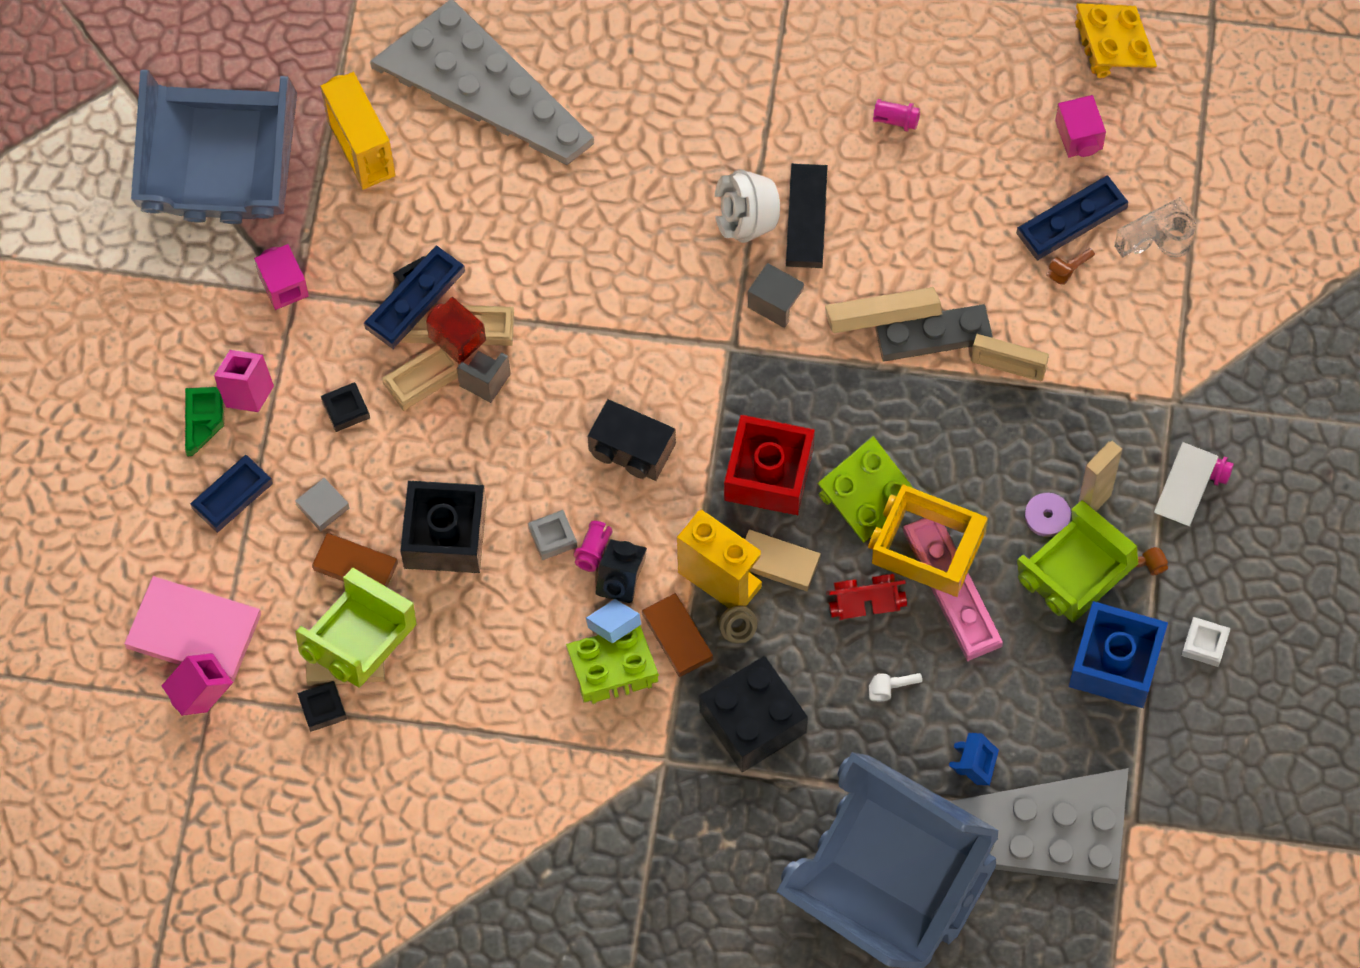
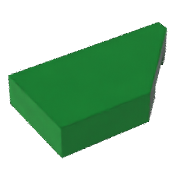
(202, 417)

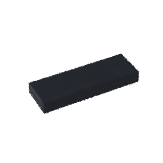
(806, 215)

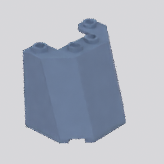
(212, 151)
(893, 866)

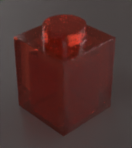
(455, 330)

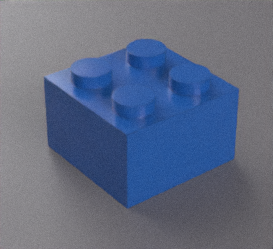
(1118, 654)

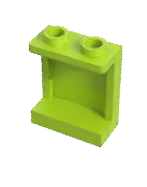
(1078, 563)
(358, 629)

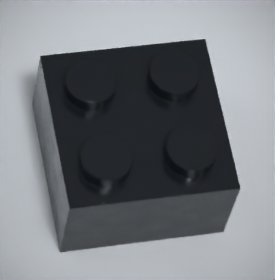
(443, 526)
(753, 713)

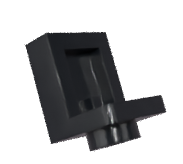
(620, 570)

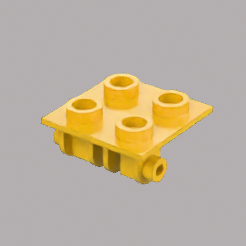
(1113, 37)

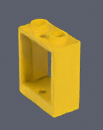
(358, 130)
(941, 512)

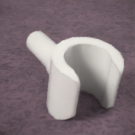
(882, 683)

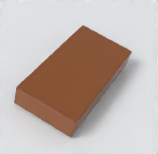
(340, 555)
(677, 635)

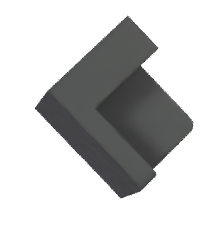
(774, 294)
(484, 375)

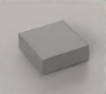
(322, 504)
(552, 535)

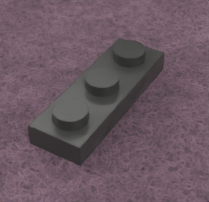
(933, 334)

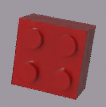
(769, 465)

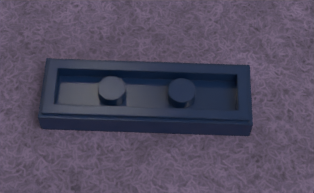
(1072, 217)
(414, 297)

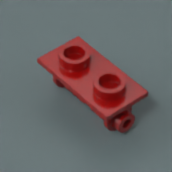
(851, 598)

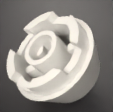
(747, 205)

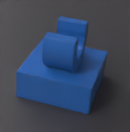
(977, 758)

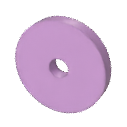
(1047, 503)

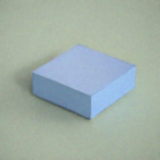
(613, 620)

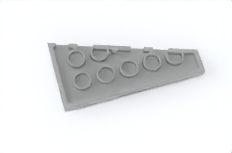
(477, 77)
(1058, 826)

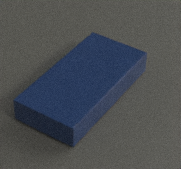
(231, 493)

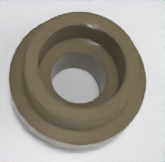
(742, 633)

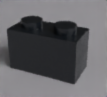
(631, 440)

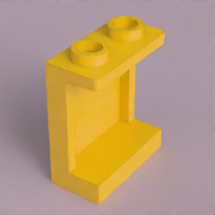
(718, 560)

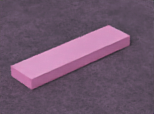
(964, 613)

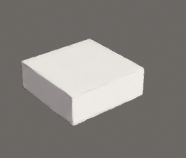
(1205, 641)

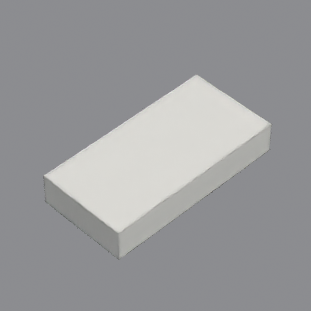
(1186, 484)

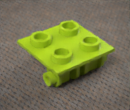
(862, 487)
(612, 665)

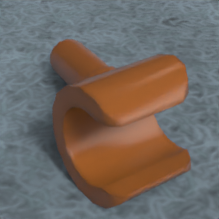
(1062, 271)
(1154, 560)

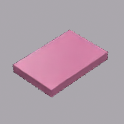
(189, 622)

